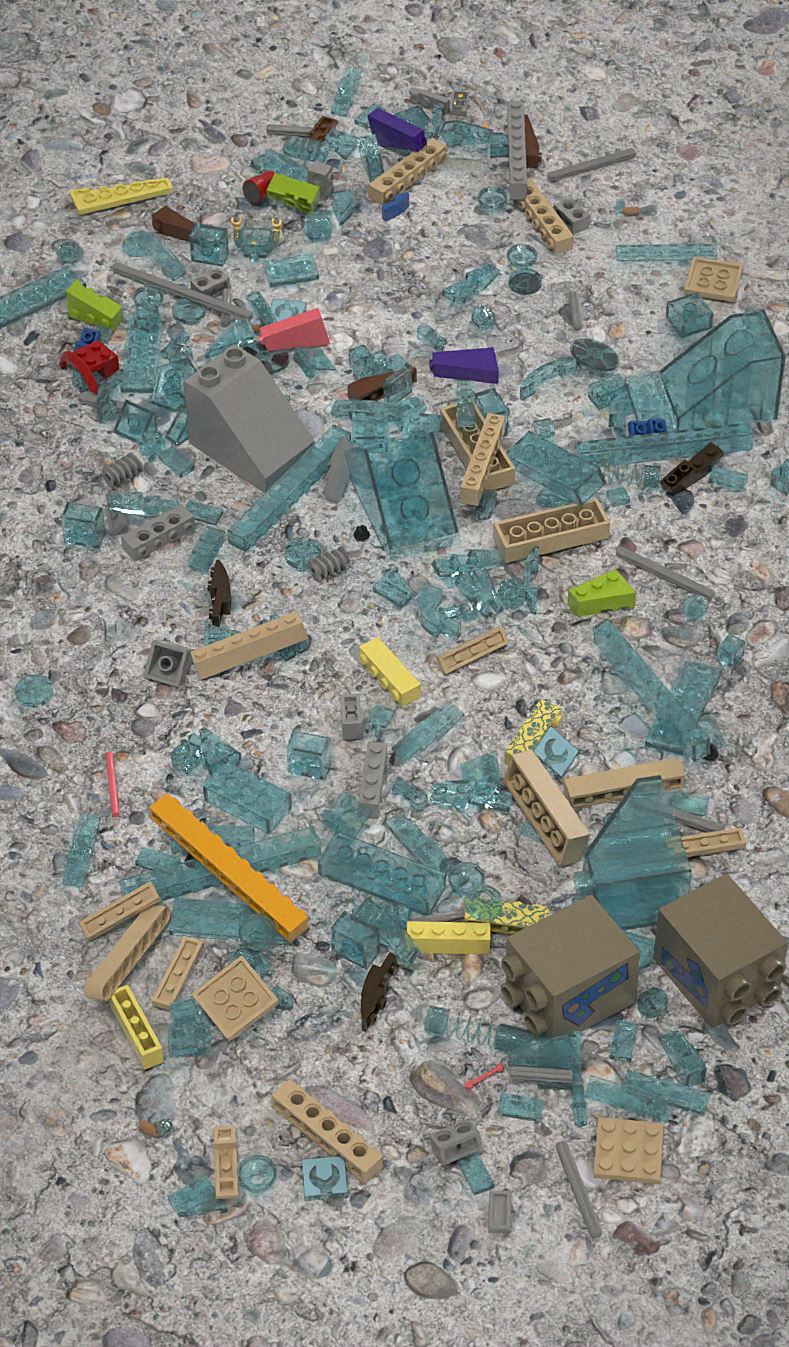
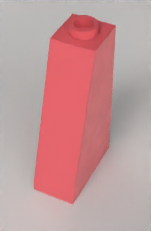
(296, 331)

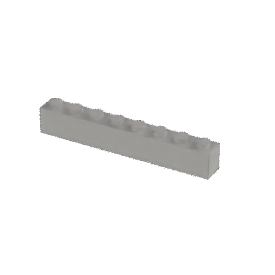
(516, 150)

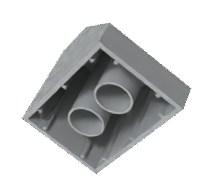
(244, 419)

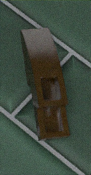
(693, 470)
(220, 593)
(374, 988)

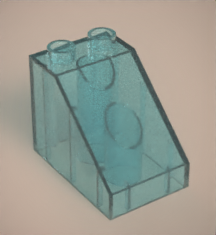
(727, 375)
(403, 490)
(636, 858)

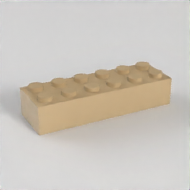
(464, 442)
(551, 530)
(546, 808)

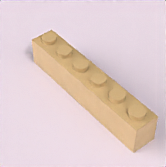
(249, 645)
(615, 783)

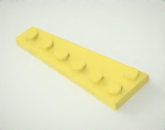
(103, 198)

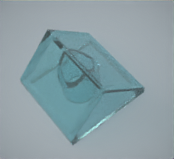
(135, 421)

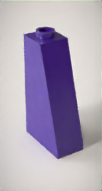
(395, 132)
(466, 364)

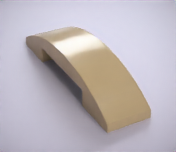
(225, 1162)

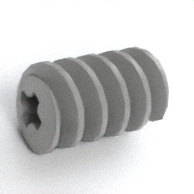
(121, 467)
(329, 562)

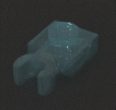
(379, 718)

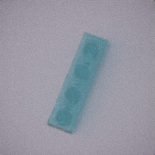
(683, 1096)
(629, 1098)

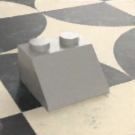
(168, 662)

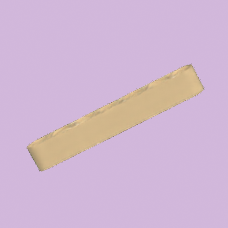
(127, 952)

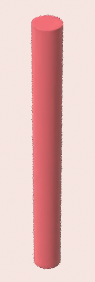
(112, 784)

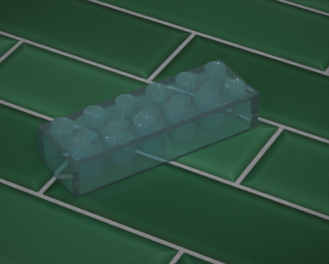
(556, 468)
(382, 873)

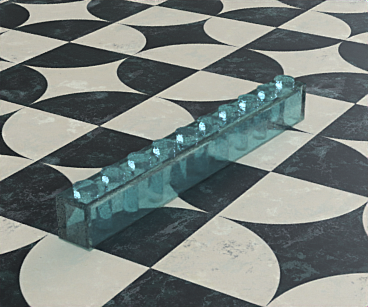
(665, 444)
(285, 491)
(652, 691)
(261, 855)

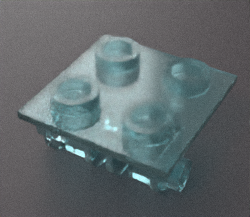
(311, 360)
(482, 768)
(346, 815)

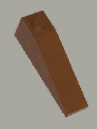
(533, 155)
(172, 224)
(372, 387)

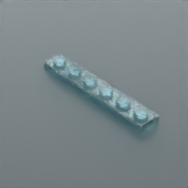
(665, 252)

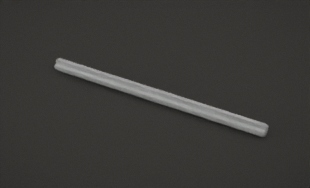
(182, 291)

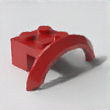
(92, 359)

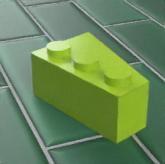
(294, 193)
(92, 308)
(600, 594)

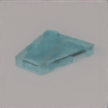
(196, 1199)

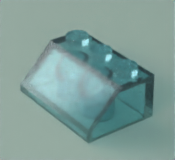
(169, 384)

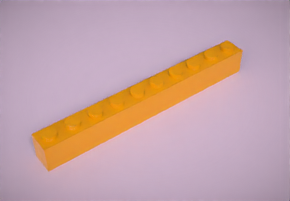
(228, 866)

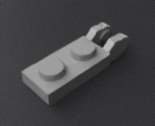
(428, 99)

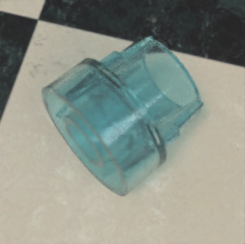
(318, 224)

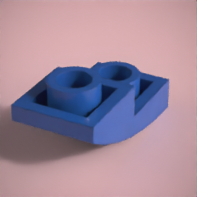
(395, 208)
(87, 337)
(647, 427)

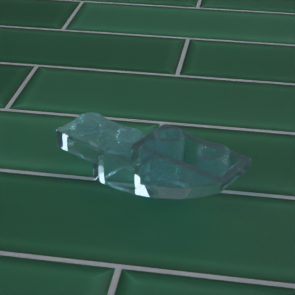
(472, 285)
(466, 792)

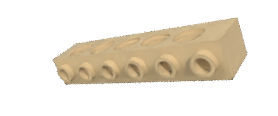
(407, 171)
(546, 220)
(482, 459)
(284, 1102)

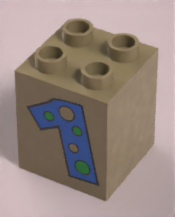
(720, 951)
(570, 970)

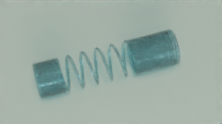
(651, 474)
(506, 1036)

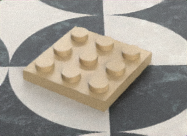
(713, 279)
(235, 998)
(628, 1150)

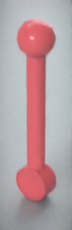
(469, 1084)

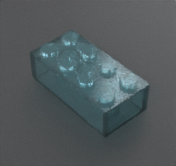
(247, 797)

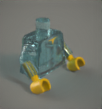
(256, 242)

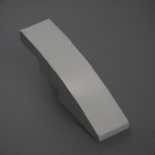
(338, 472)

